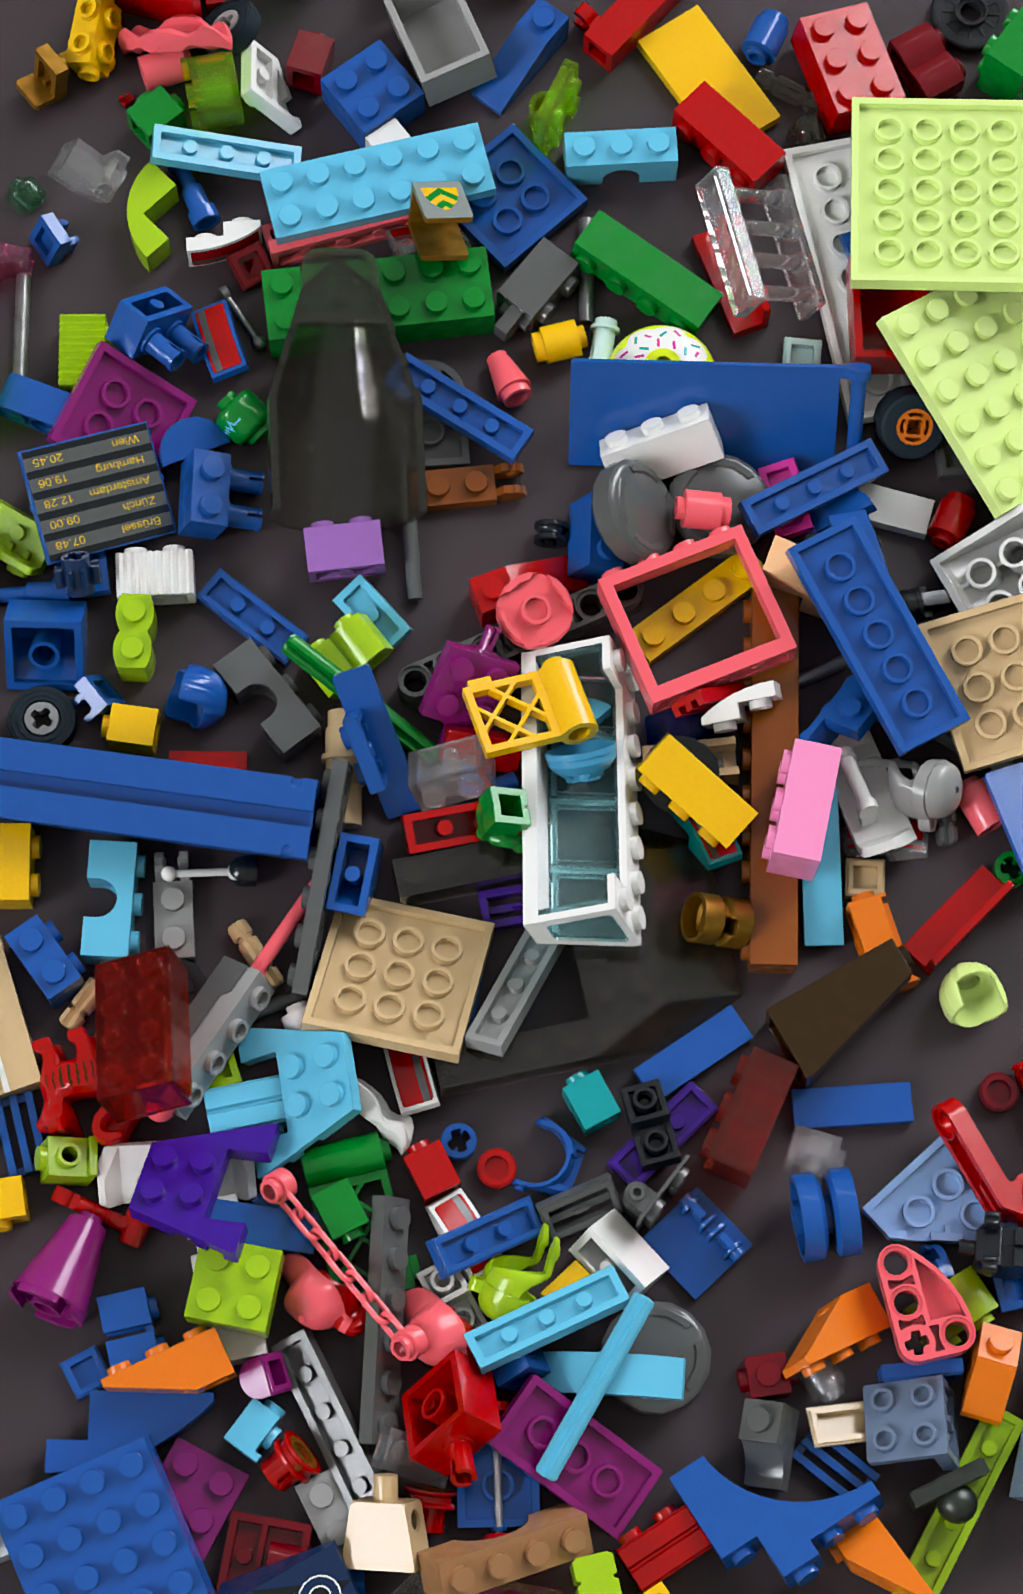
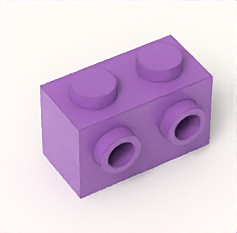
(344, 549)

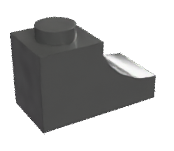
(768, 1442)

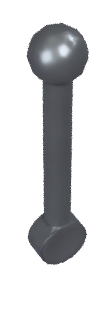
(258, 342)

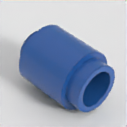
(765, 37)

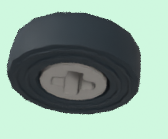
(242, 21)
(38, 702)

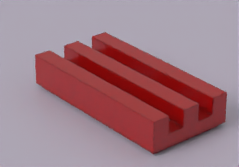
(704, 699)

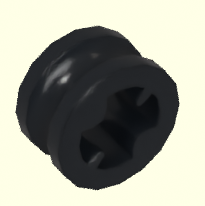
(550, 533)

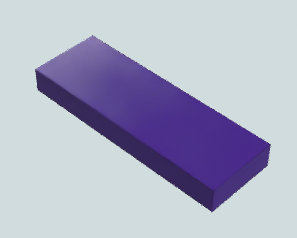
(688, 1113)

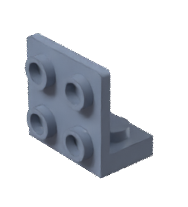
(911, 1422)

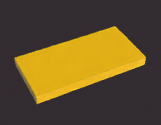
(694, 52)

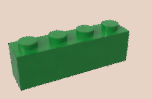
(644, 275)

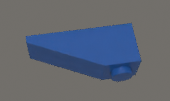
(523, 55)

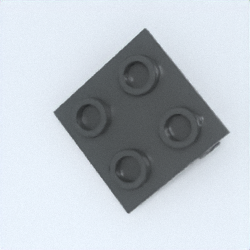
(647, 1205)

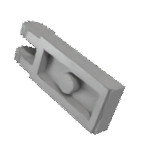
(174, 909)

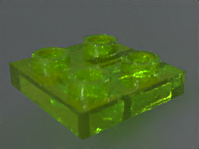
(550, 108)

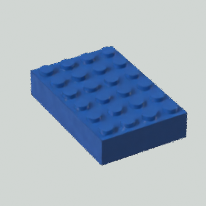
(104, 1530)

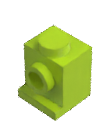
(57, 1171)

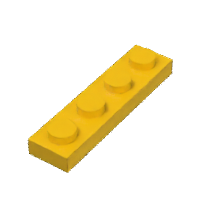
(693, 609)

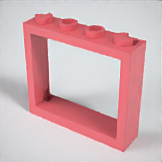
(726, 671)

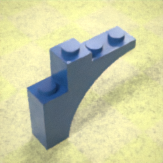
(788, 1531)

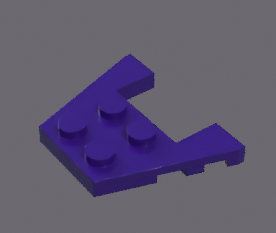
(184, 1181)

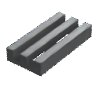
(576, 1193)

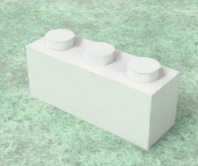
(667, 443)

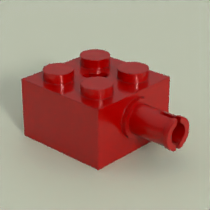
(451, 1417)

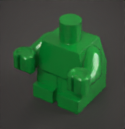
(502, 816)

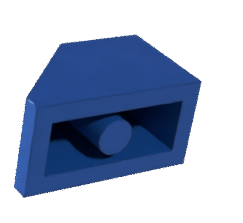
(354, 874)

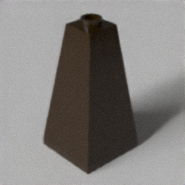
(829, 1014)

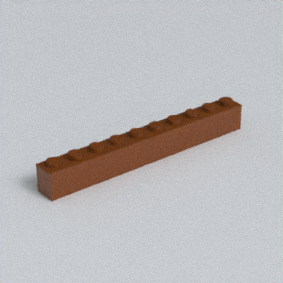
(770, 731)

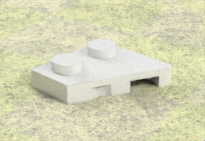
(265, 88)

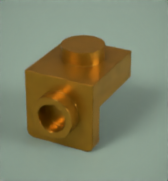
(47, 81)

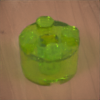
(213, 91)

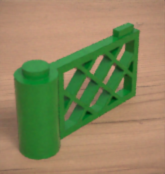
(362, 1162)

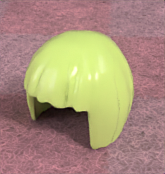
(972, 995)

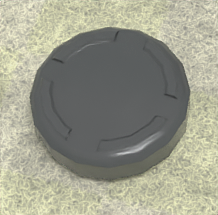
(727, 476)
(633, 511)
(673, 1334)

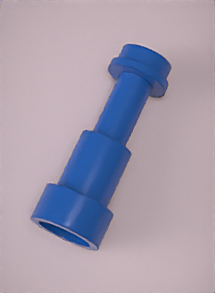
(202, 213)
(34, 591)

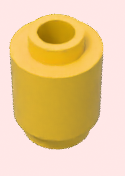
(559, 341)

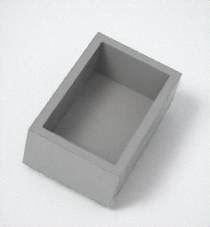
(441, 46)

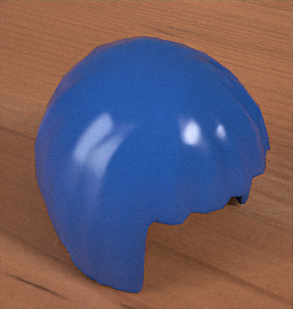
(197, 697)

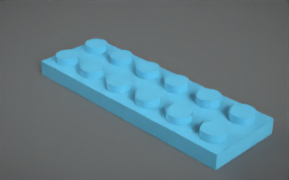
(372, 182)

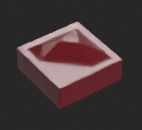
(248, 264)

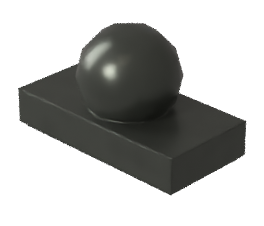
(954, 1498)

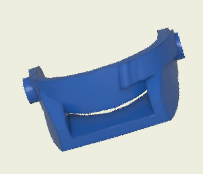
(566, 1176)

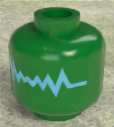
(242, 417)

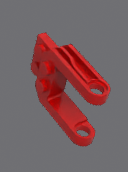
(976, 1159)

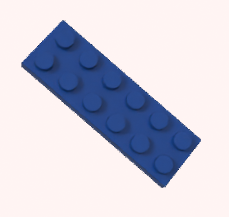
(877, 635)

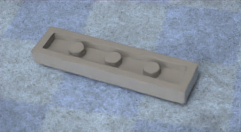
(512, 995)

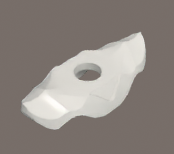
(390, 1125)

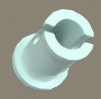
(603, 338)

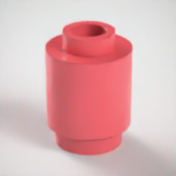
(702, 509)

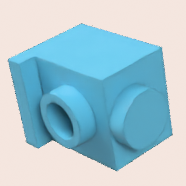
(256, 1429)

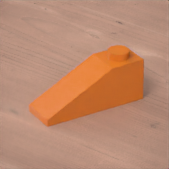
(878, 1558)

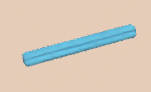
(594, 1386)

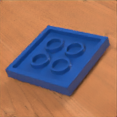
(528, 204)

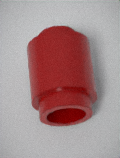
(951, 520)

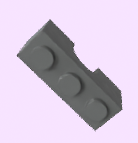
(250, 673)

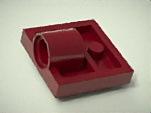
(258, 1542)

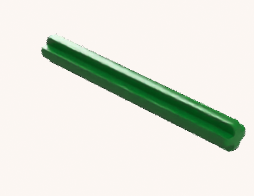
(324, 670)

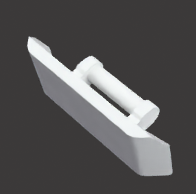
(867, 800)
(123, 1162)

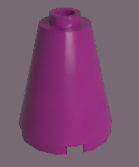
(63, 1272)

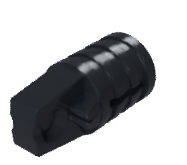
(924, 603)

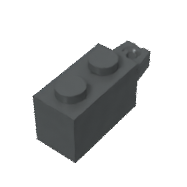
(535, 289)

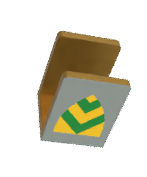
(434, 218)

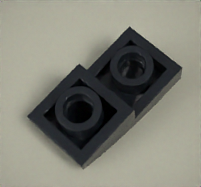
(650, 1125)

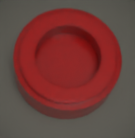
(496, 1169)

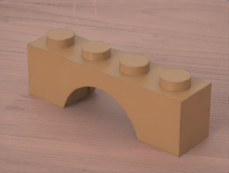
(476, 1566)

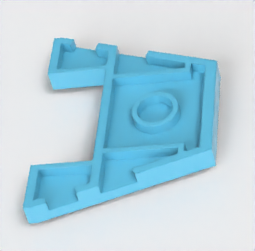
(315, 1084)

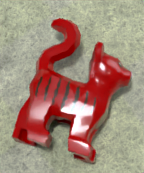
(70, 1081)

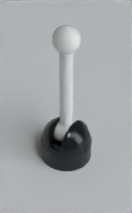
(241, 872)

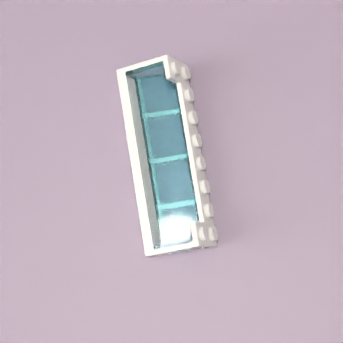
(584, 835)

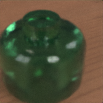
(26, 195)

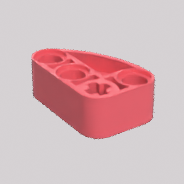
(937, 1307)

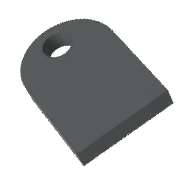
(442, 444)

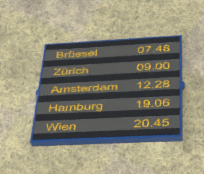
(96, 492)

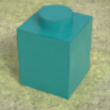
(590, 1101)

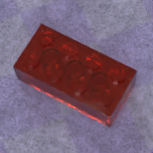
(142, 1035)

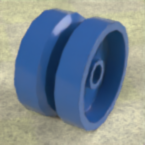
(825, 1216)

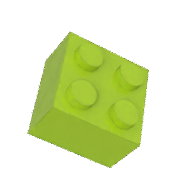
(235, 1294)

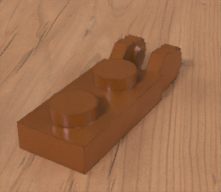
(472, 486)

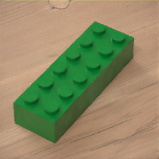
(422, 297)

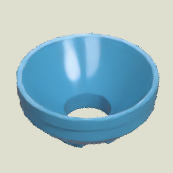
(581, 761)

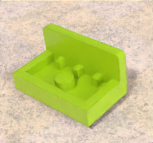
(20, 542)

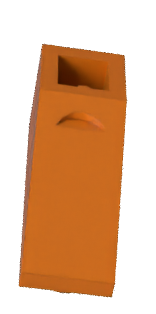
(838, 1327)
(181, 1369)

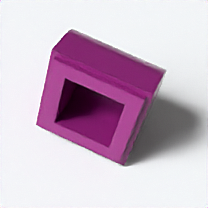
(265, 1376)

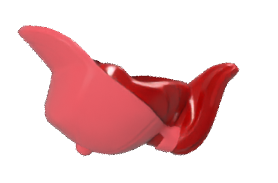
(319, 1300)
(439, 1323)

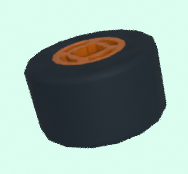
(899, 411)

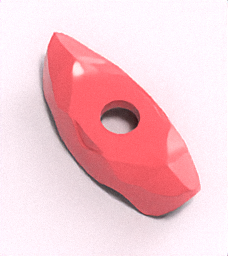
(176, 35)

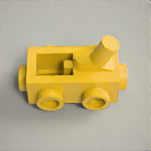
(93, 39)

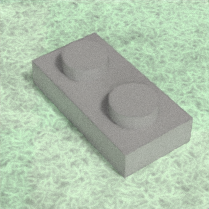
(325, 1508)

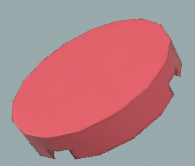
(534, 611)

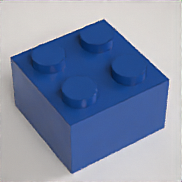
(372, 92)

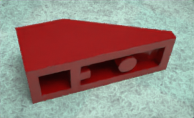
(486, 588)

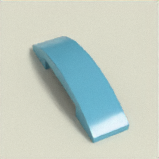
(638, 1375)

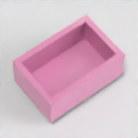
(801, 809)

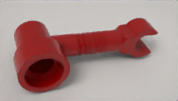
(132, 1230)

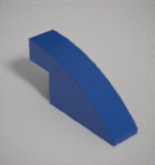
(124, 1417)

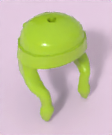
(504, 1284)

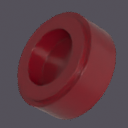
(998, 1092)

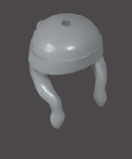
(928, 796)

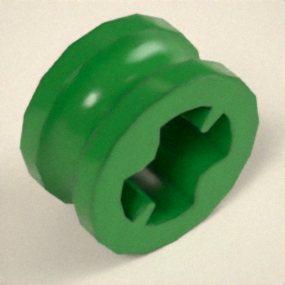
(1000, 864)

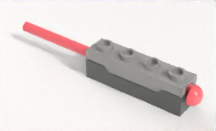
(228, 1009)

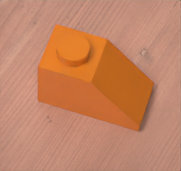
(990, 1373)

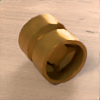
(717, 920)

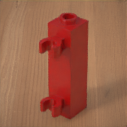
(616, 32)

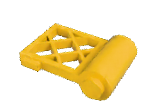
(561, 705)

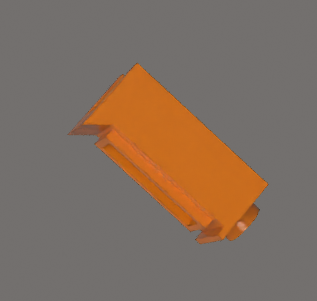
(872, 925)

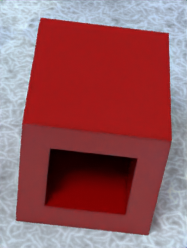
(431, 1170)

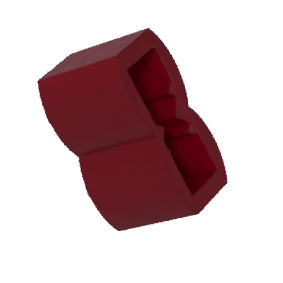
(925, 64)

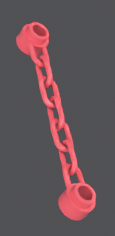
(409, 1340)

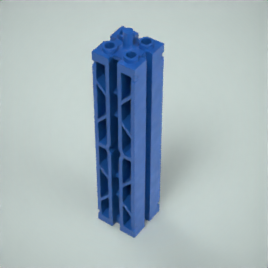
(158, 799)

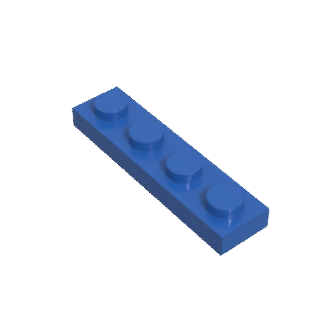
(469, 412)
(813, 488)

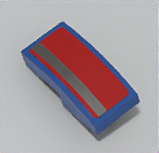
(226, 351)

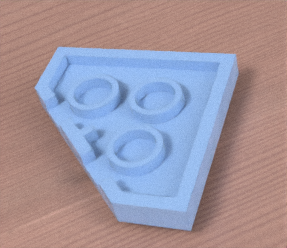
(928, 1202)

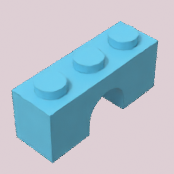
(596, 153)
(118, 869)

